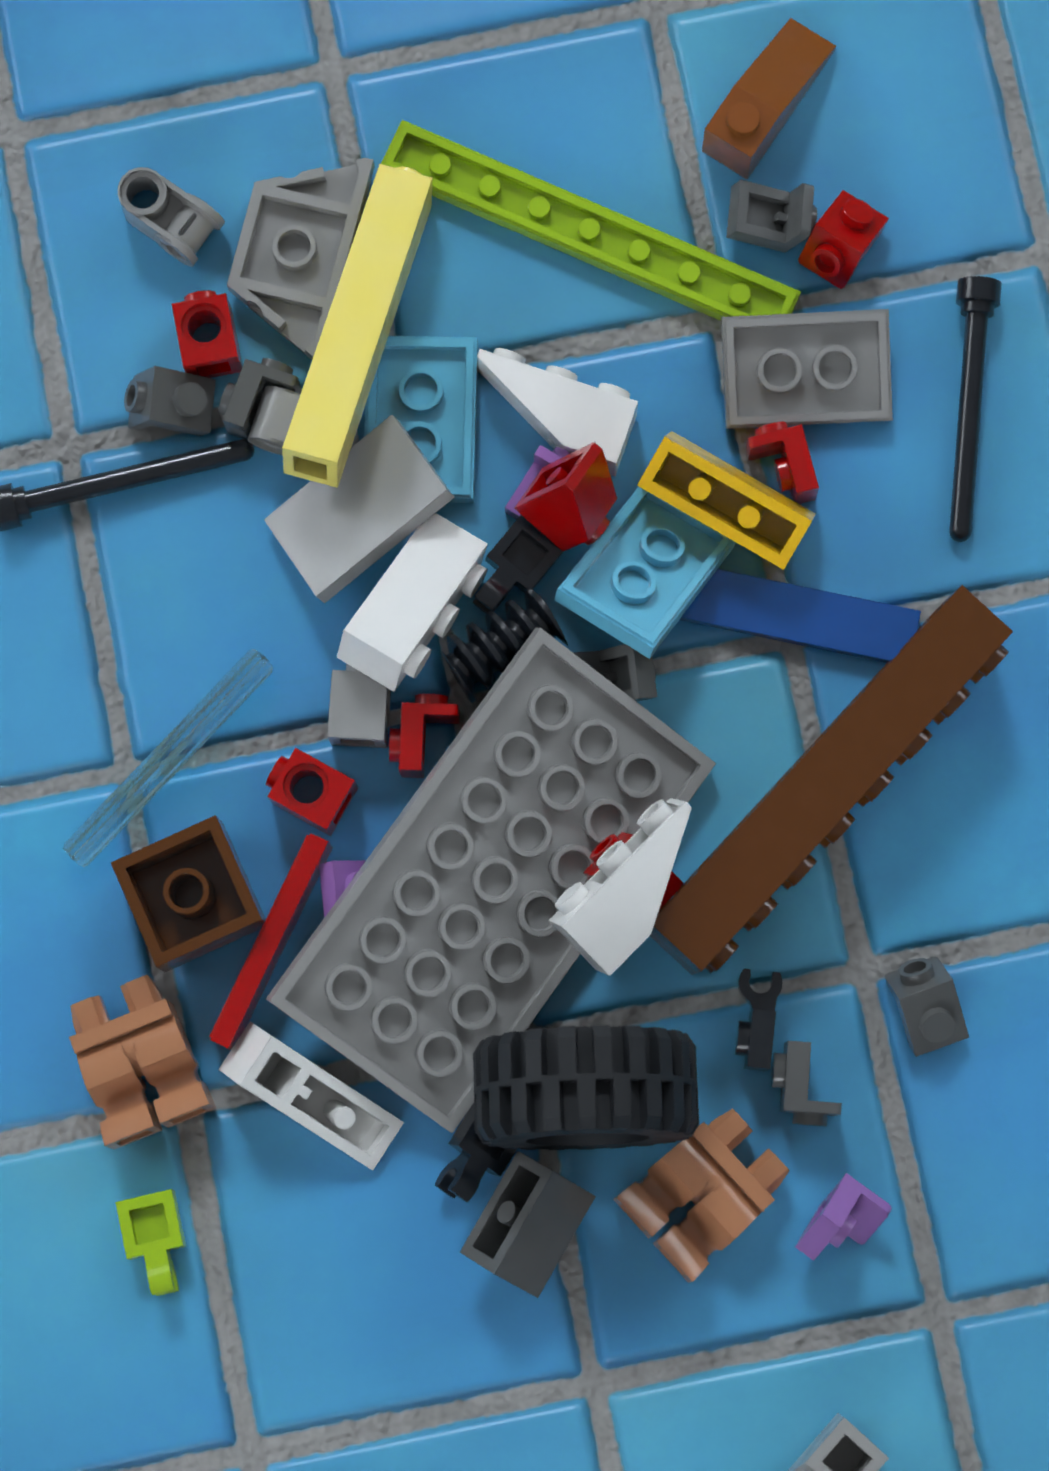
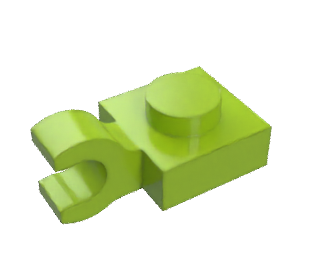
(150, 1230)

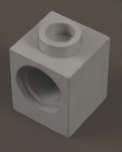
(358, 710)

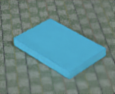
(433, 394)
(644, 572)

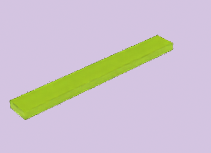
(587, 229)

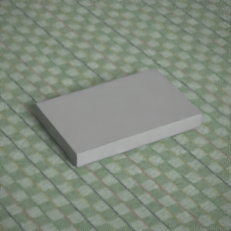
(807, 368)
(378, 503)

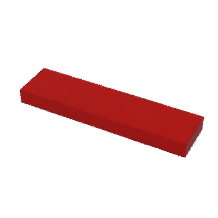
(271, 941)

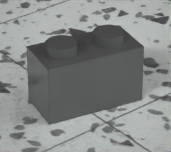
(527, 1224)

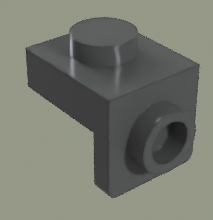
(771, 215)
(242, 399)
(170, 401)
(625, 669)
(927, 1004)
(791, 1074)

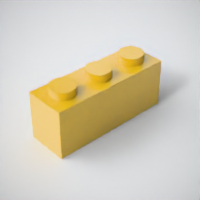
(726, 499)

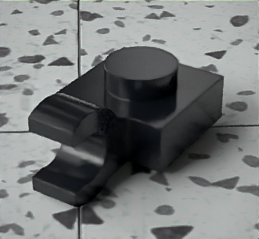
(519, 560)
(756, 1037)
(464, 1173)

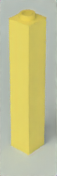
(357, 326)

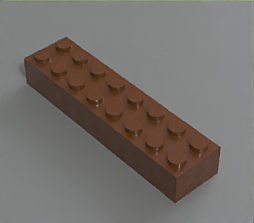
(830, 777)

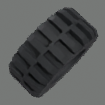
(585, 1088)

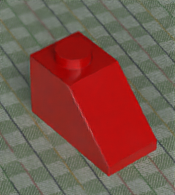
(571, 498)

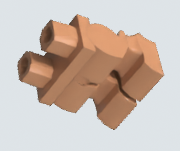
(134, 1045)
(718, 1184)

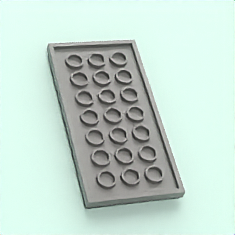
(454, 904)

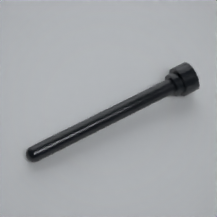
(977, 300)
(19, 504)

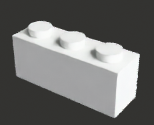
(413, 602)

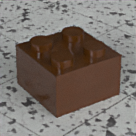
(189, 894)

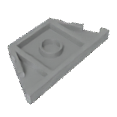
(298, 247)

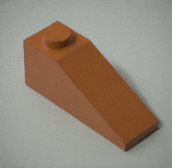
(765, 98)

